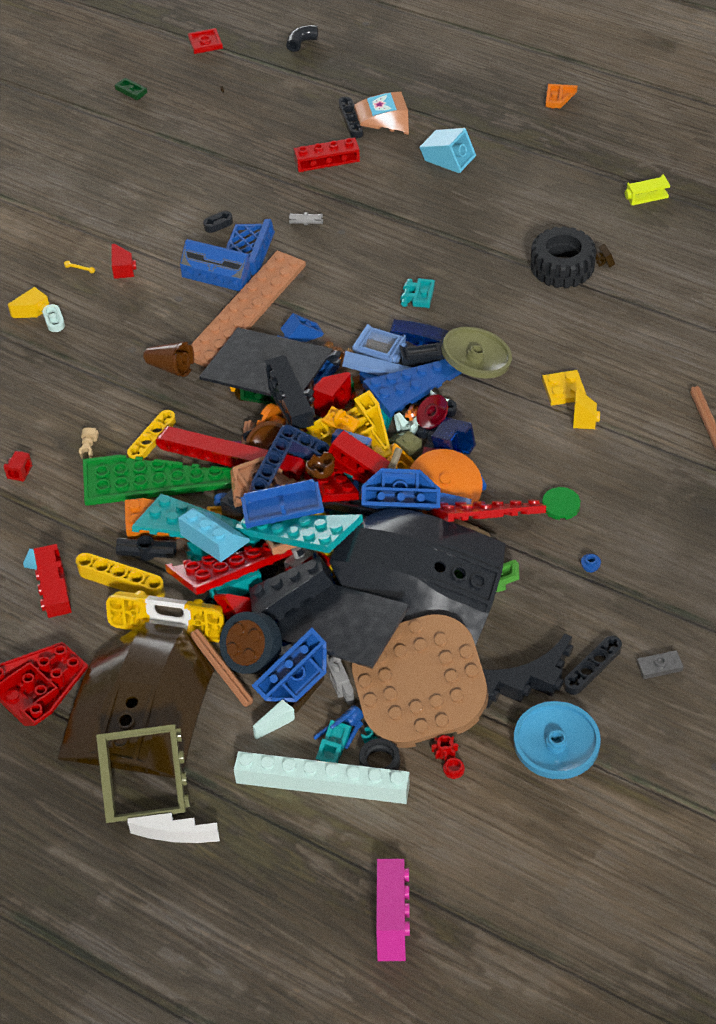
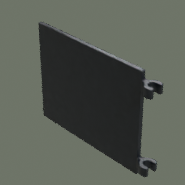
(243, 367)

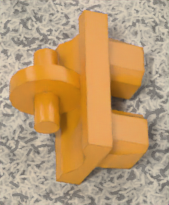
(339, 419)

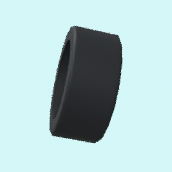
(378, 745)

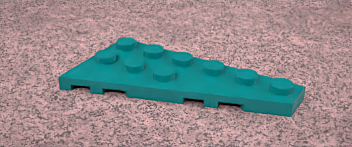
(164, 515)
(309, 532)

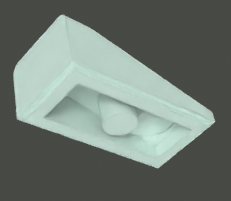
(277, 717)

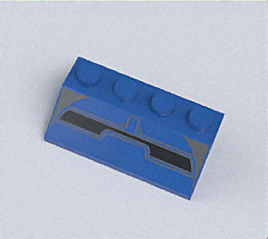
(215, 265)

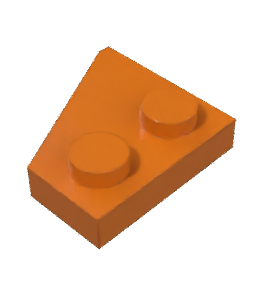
(559, 95)

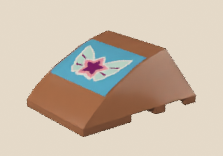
(383, 111)

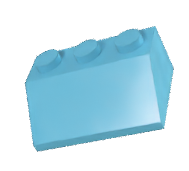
(211, 534)

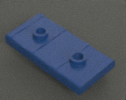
(281, 503)

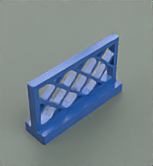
(258, 248)

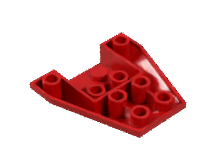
(39, 682)

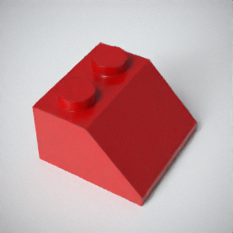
(332, 391)

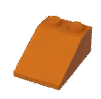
(133, 510)

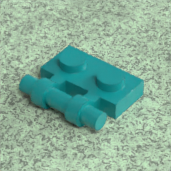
(423, 293)

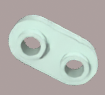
(53, 318)

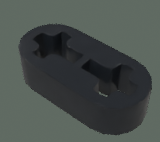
(218, 222)

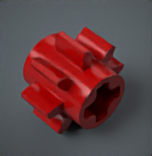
(444, 747)

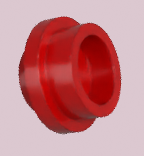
(453, 768)

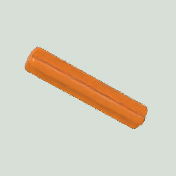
(411, 412)

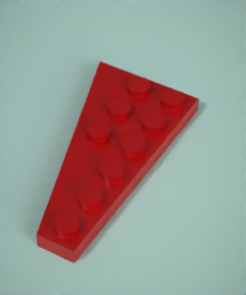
(480, 510)
(211, 573)

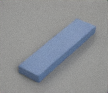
(370, 365)

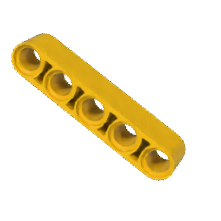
(119, 575)

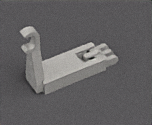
(339, 680)

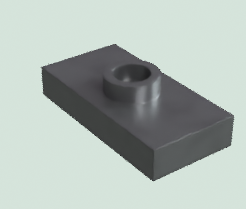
(659, 664)

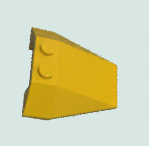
(371, 424)

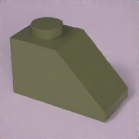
(408, 442)

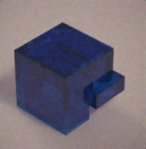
(455, 436)

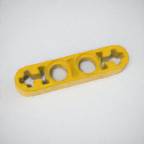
(148, 434)

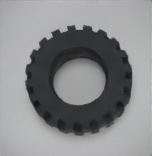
(563, 271)

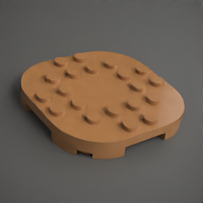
(423, 682)

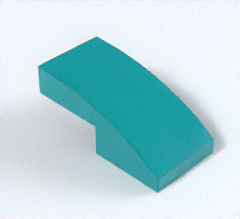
(334, 743)

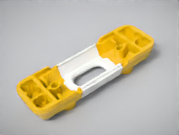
(133, 609)

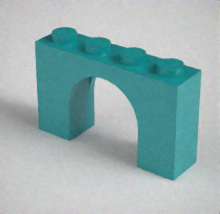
(236, 586)

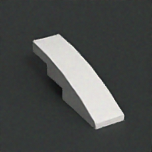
(166, 829)

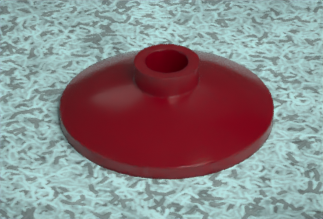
(432, 411)

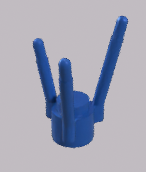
(351, 717)

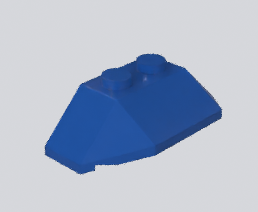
(401, 490)
(295, 671)

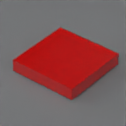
(205, 41)

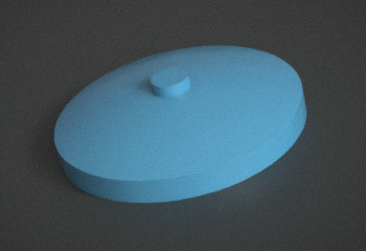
(557, 740)

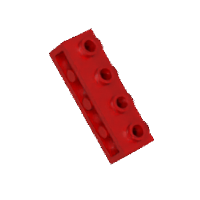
(326, 154)

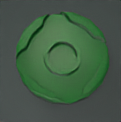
(561, 503)

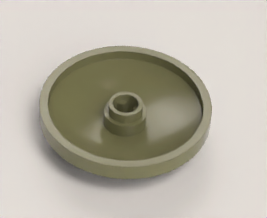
(476, 352)

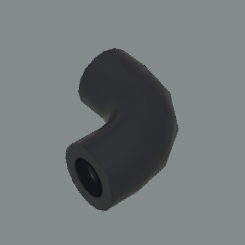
(300, 35)

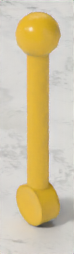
(68, 264)

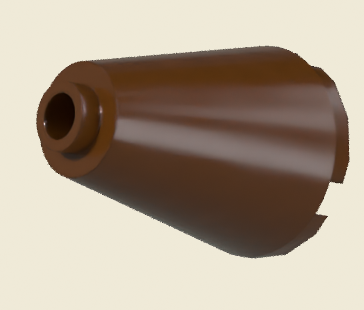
(171, 357)

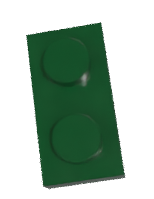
(131, 89)

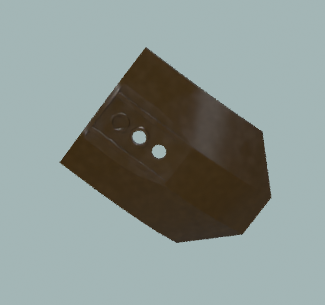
(166, 677)

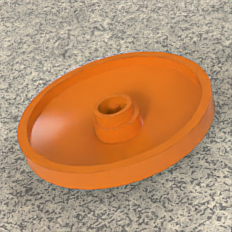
(451, 472)

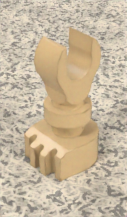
(88, 436)

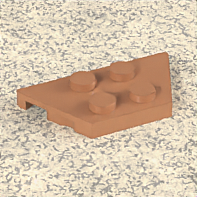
(243, 475)

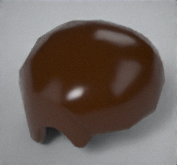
(320, 467)

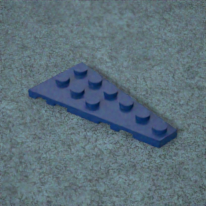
(408, 385)

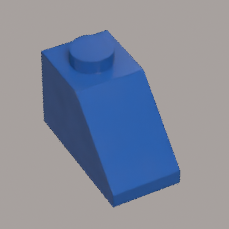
(301, 329)

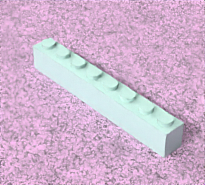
(322, 777)

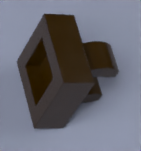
(604, 257)

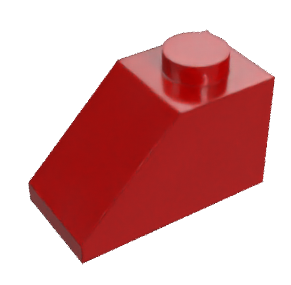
(122, 262)
(233, 604)

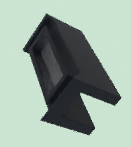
(421, 354)

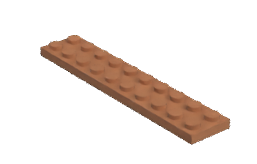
(247, 305)

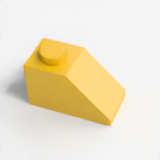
(28, 304)
(585, 412)

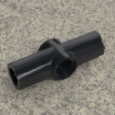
(146, 548)

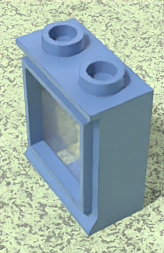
(379, 344)

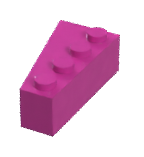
(392, 909)

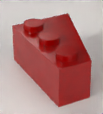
(356, 458)
(52, 581)

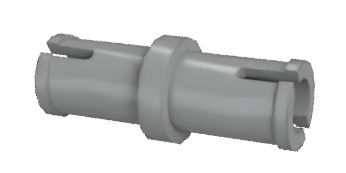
(306, 218)

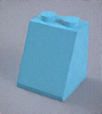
(449, 149)

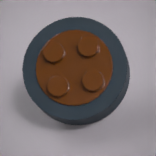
(250, 642)

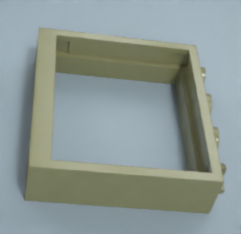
(106, 774)

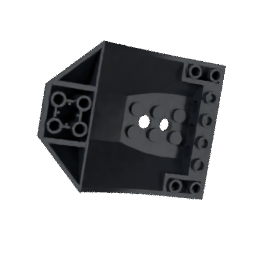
(396, 556)

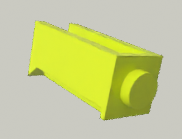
(647, 190)

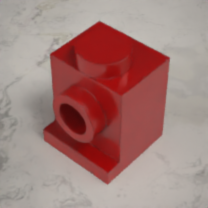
(18, 466)

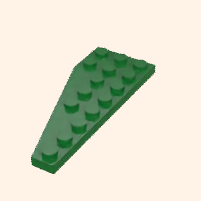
(123, 478)

